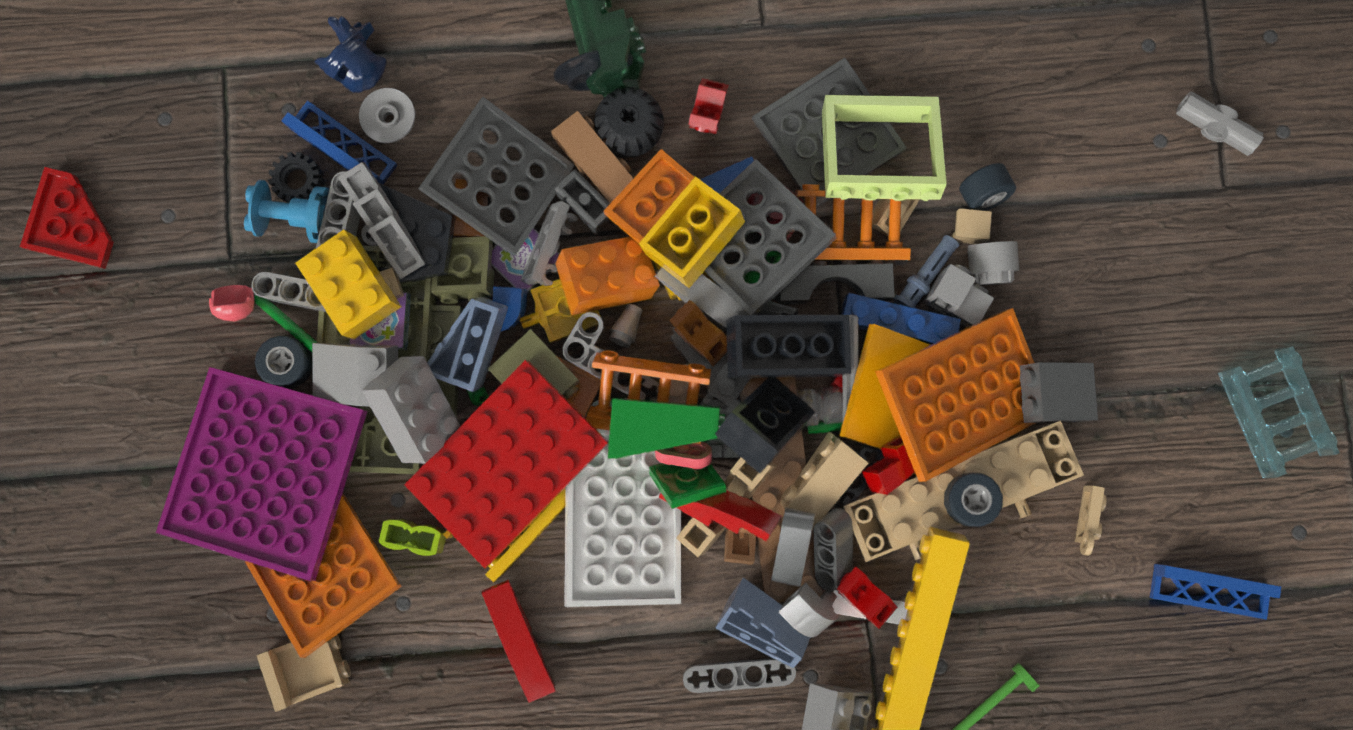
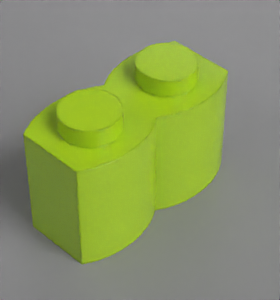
(405, 534)

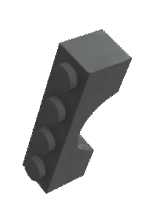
(868, 280)

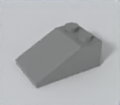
(345, 369)

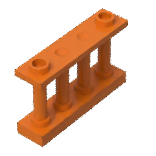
(865, 247)
(609, 362)

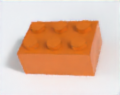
(606, 275)

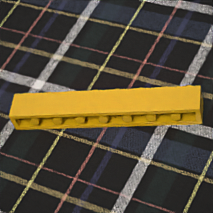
(922, 630)

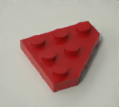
(66, 222)

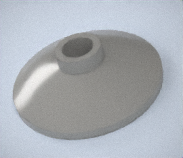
(380, 105)

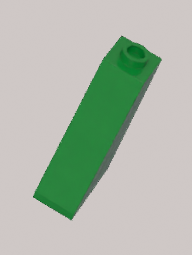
(658, 425)

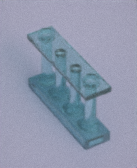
(1260, 435)

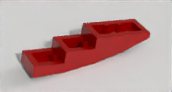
(733, 513)
(518, 641)

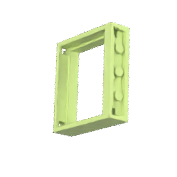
(883, 109)

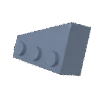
(469, 345)
(756, 621)

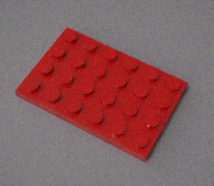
(506, 463)

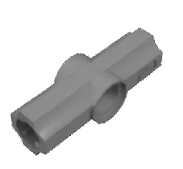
(1219, 123)

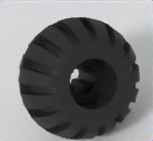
(629, 138)

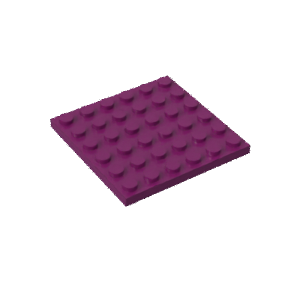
(262, 473)

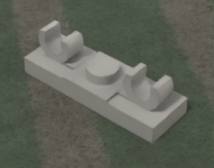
(547, 244)

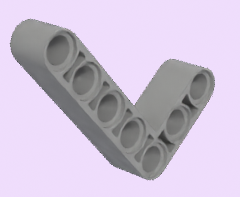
(331, 225)

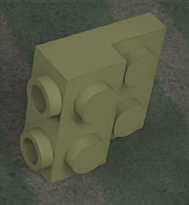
(468, 271)

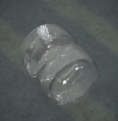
(825, 403)

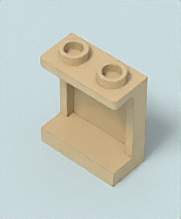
(298, 678)

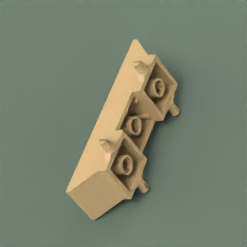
(1017, 464)

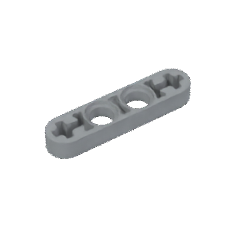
(739, 679)

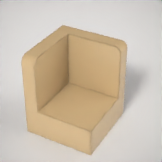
(972, 226)

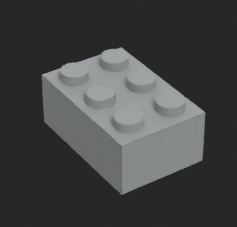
(411, 409)

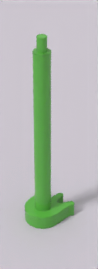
(1020, 676)

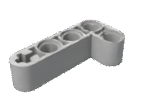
(590, 350)

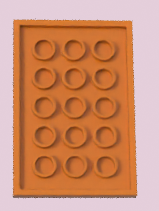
(959, 394)

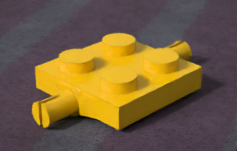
(554, 313)

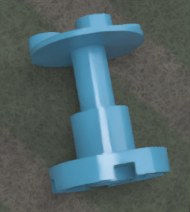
(298, 212)

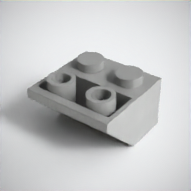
(836, 708)

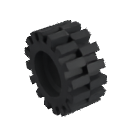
(285, 167)

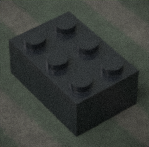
(765, 423)

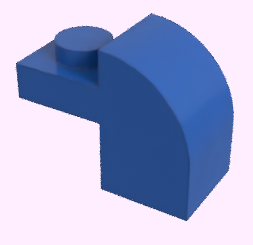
(516, 300)

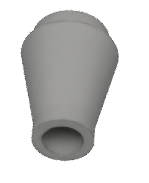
(626, 326)

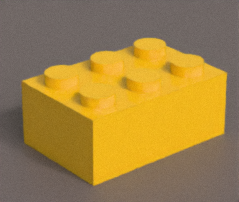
(692, 232)
(348, 284)

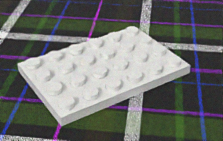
(620, 535)

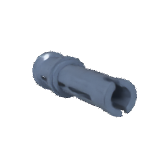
(919, 284)

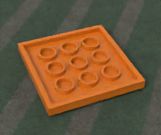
(347, 585)

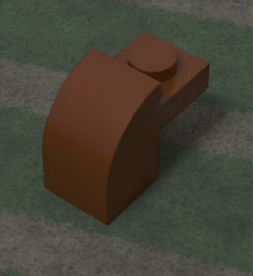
(700, 333)

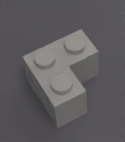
(957, 296)

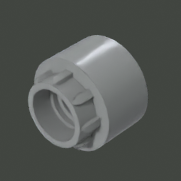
(993, 262)

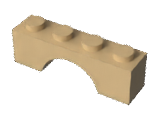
(742, 481)

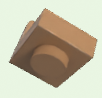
(740, 547)

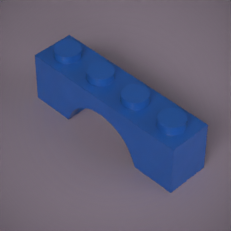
(902, 319)

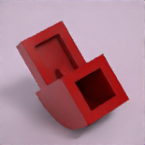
(708, 106)
(866, 597)

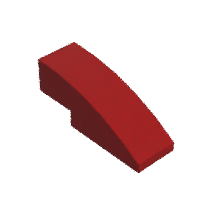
(890, 471)

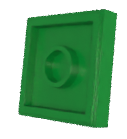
(686, 485)

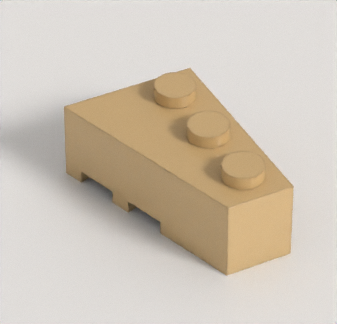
(824, 478)

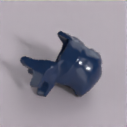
(352, 60)

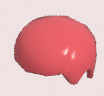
(232, 302)

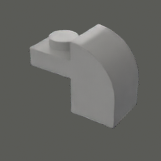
(808, 611)

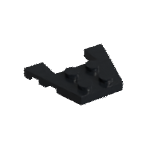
(430, 231)

